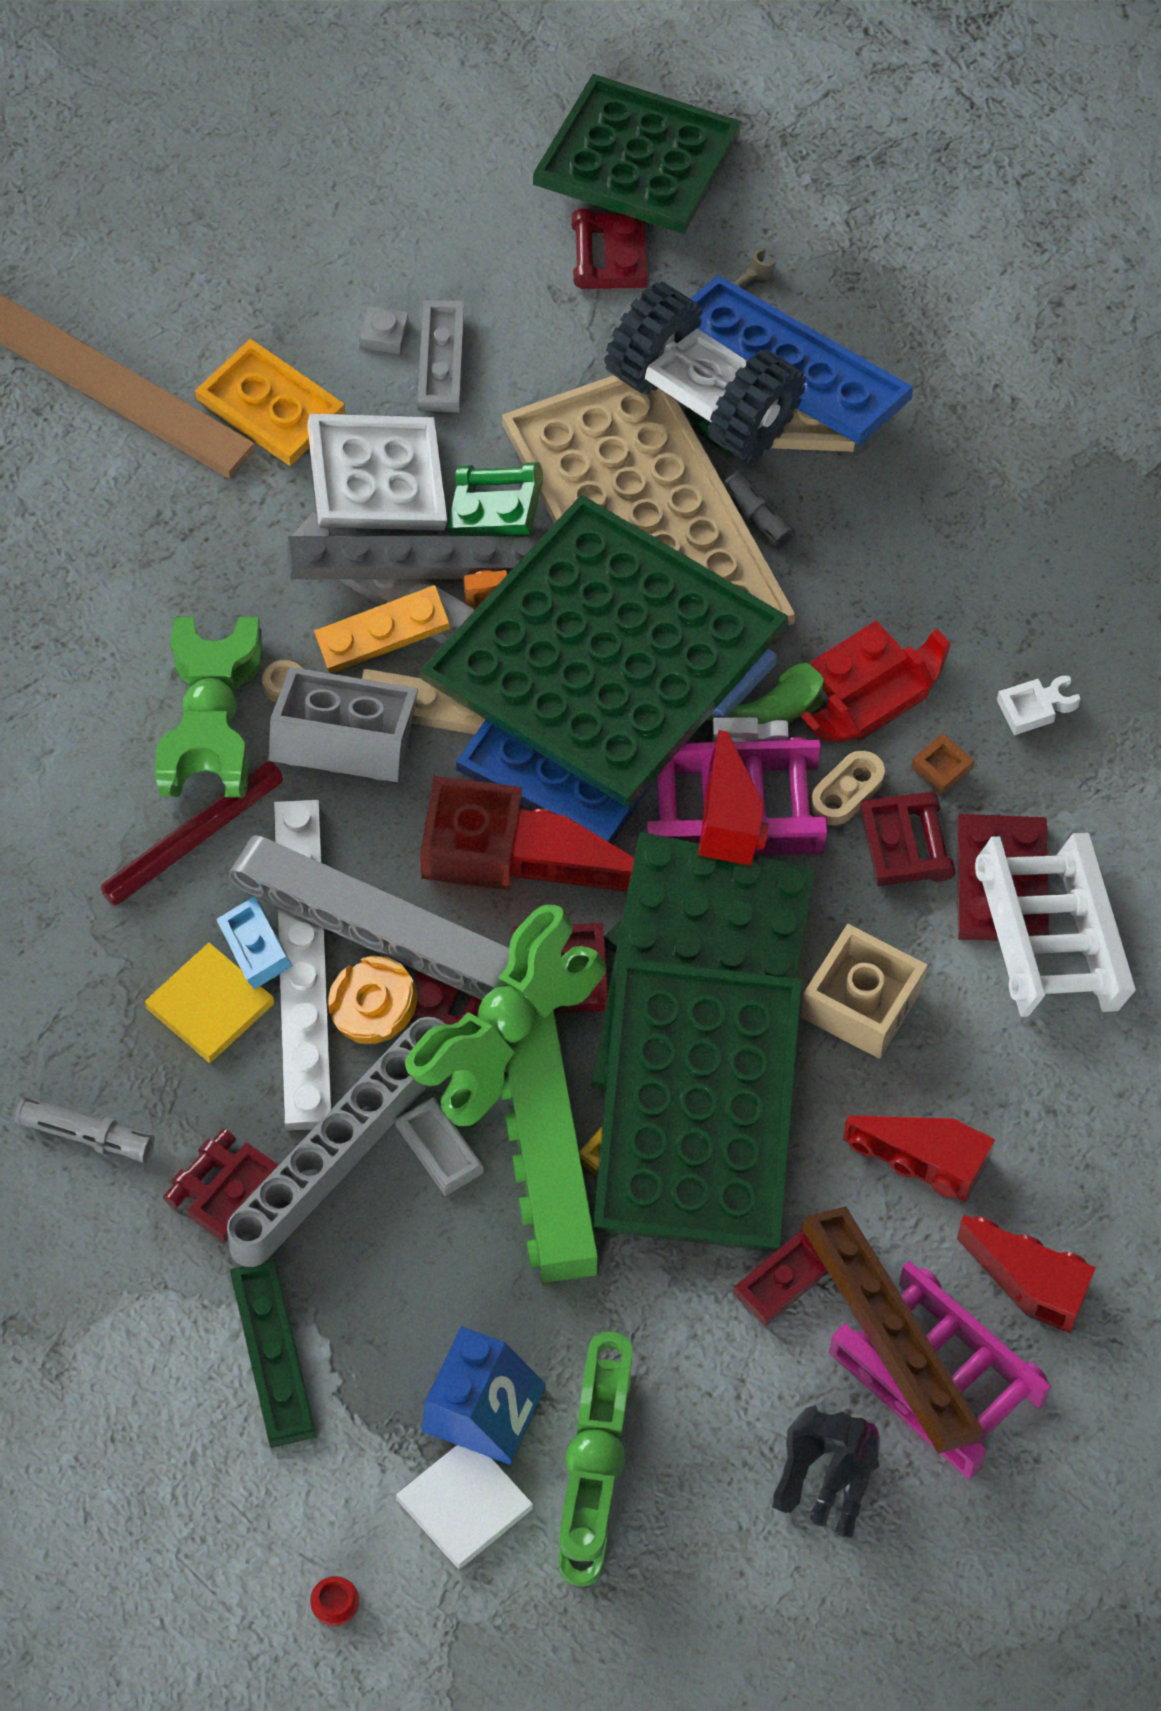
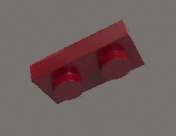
(781, 1279)

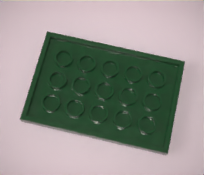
(707, 917)
(697, 1105)

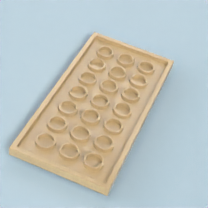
(646, 467)

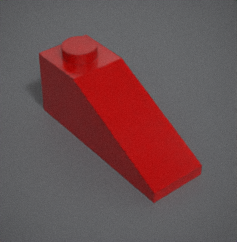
(731, 808)
(564, 852)

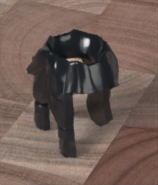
(855, 1456)

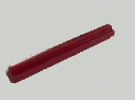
(189, 835)

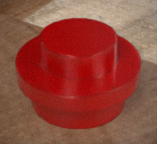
(334, 1601)

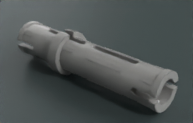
(101, 1134)

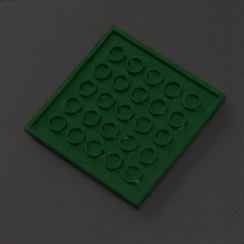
(604, 649)

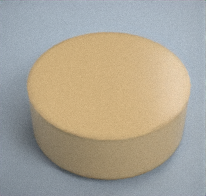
(274, 677)

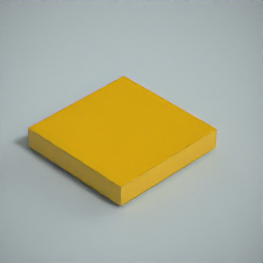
(208, 1003)

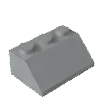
(342, 724)

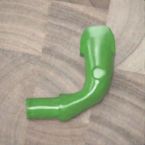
(795, 693)

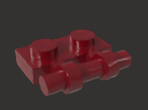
(229, 1189)

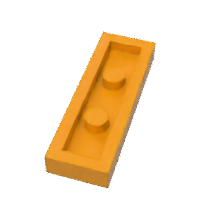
(382, 629)

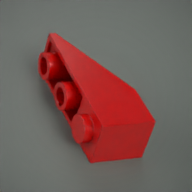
(931, 1149)
(1036, 1278)

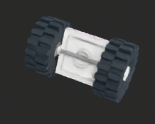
(739, 397)

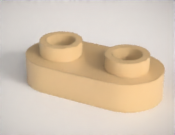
(846, 791)

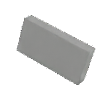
(439, 1146)

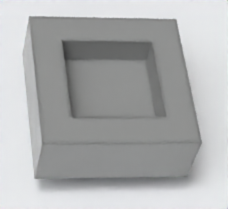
(384, 329)

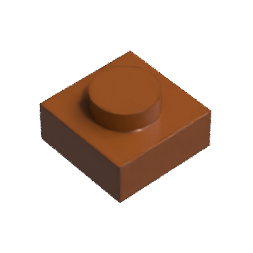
(942, 764)

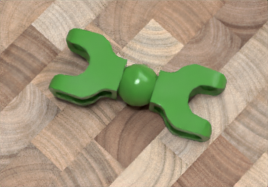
(208, 707)
(478, 1046)
(595, 1459)

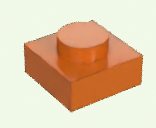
(480, 585)

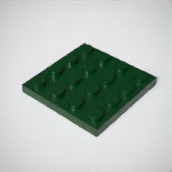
(637, 153)

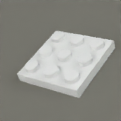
(376, 472)

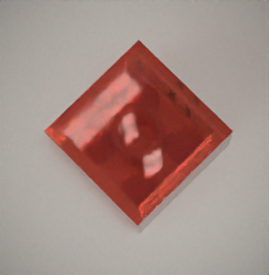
(470, 832)

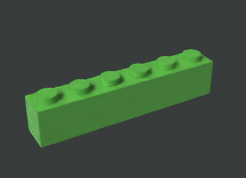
(548, 1157)

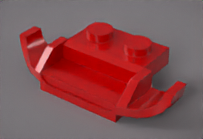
(873, 682)

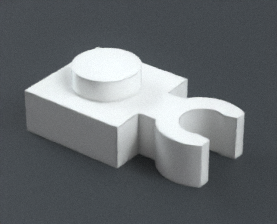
(1032, 707)
(749, 730)

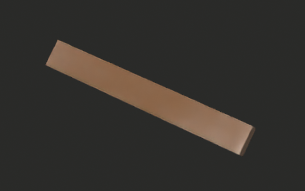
(122, 390)

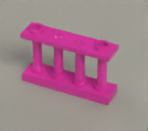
(785, 835)
(1026, 1379)

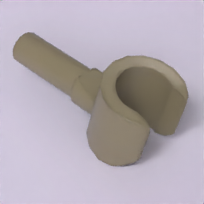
(758, 270)

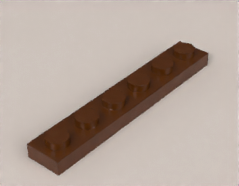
(892, 1330)

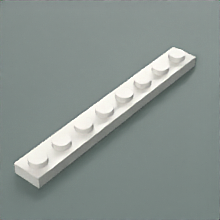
(303, 985)

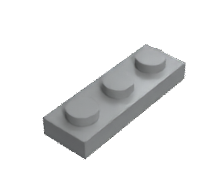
(441, 356)

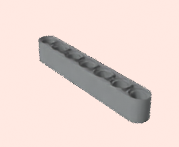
(370, 917)
(329, 1158)

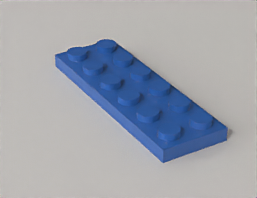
(839, 385)

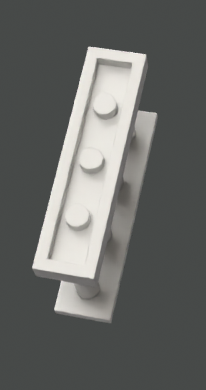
(1084, 900)

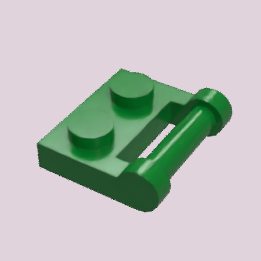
(495, 511)

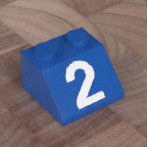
(482, 1397)

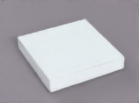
(464, 1503)

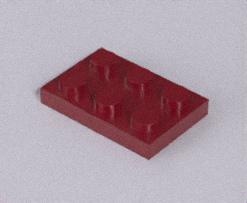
(1020, 838)

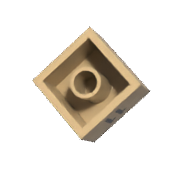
(863, 991)

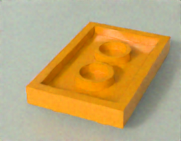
(266, 400)

